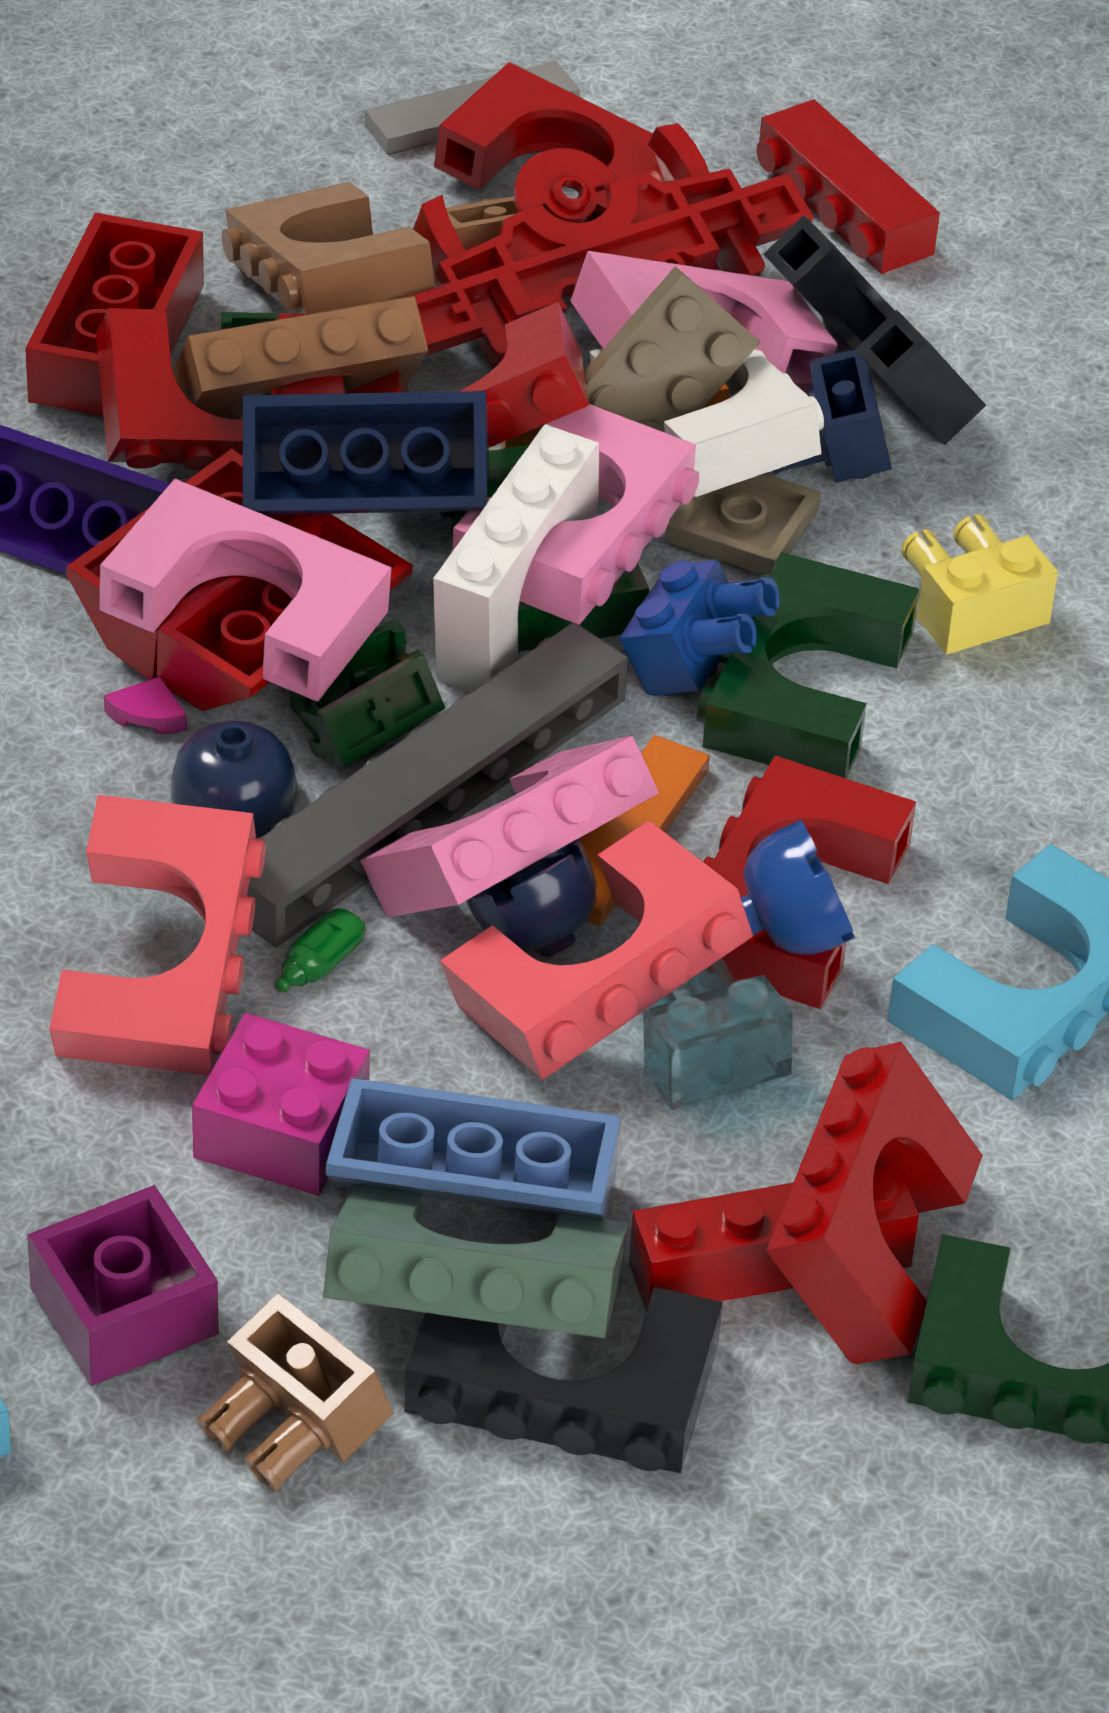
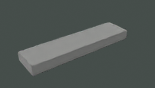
(417, 119)

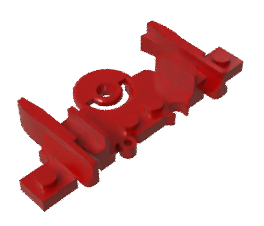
(544, 245)

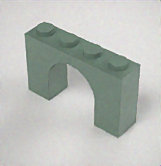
(551, 1284)

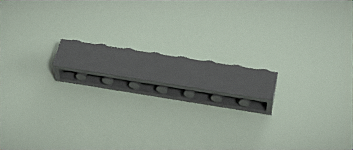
(434, 776)

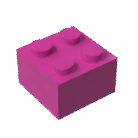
(275, 1102)

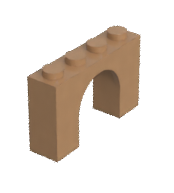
(321, 251)
(255, 358)

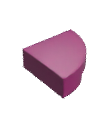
(147, 706)

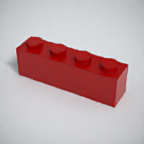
(848, 186)
(721, 1241)

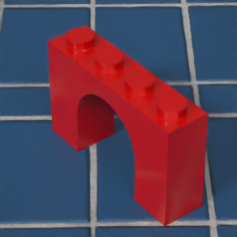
(529, 114)
(532, 383)
(146, 410)
(851, 829)
(829, 1230)

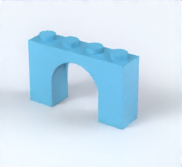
(1009, 1032)

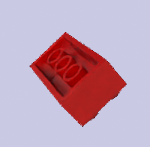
(114, 266)

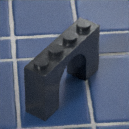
(875, 330)
(630, 1414)

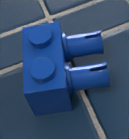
(691, 622)

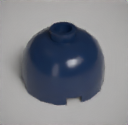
(236, 770)
(541, 902)

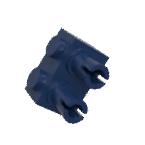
(852, 427)

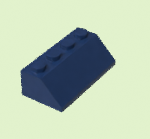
(365, 452)

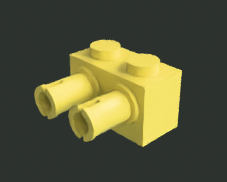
(981, 593)

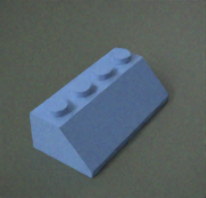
(476, 1149)

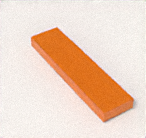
(676, 774)

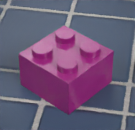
(123, 1284)

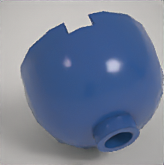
(793, 895)

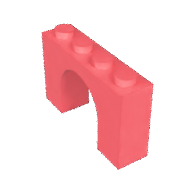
(560, 1011)
(179, 1015)

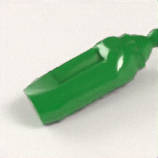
(320, 948)

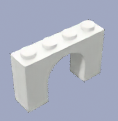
(754, 431)
(485, 573)

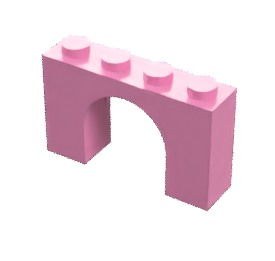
(769, 308)
(644, 482)
(203, 537)
(551, 808)

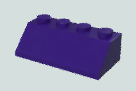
(63, 500)

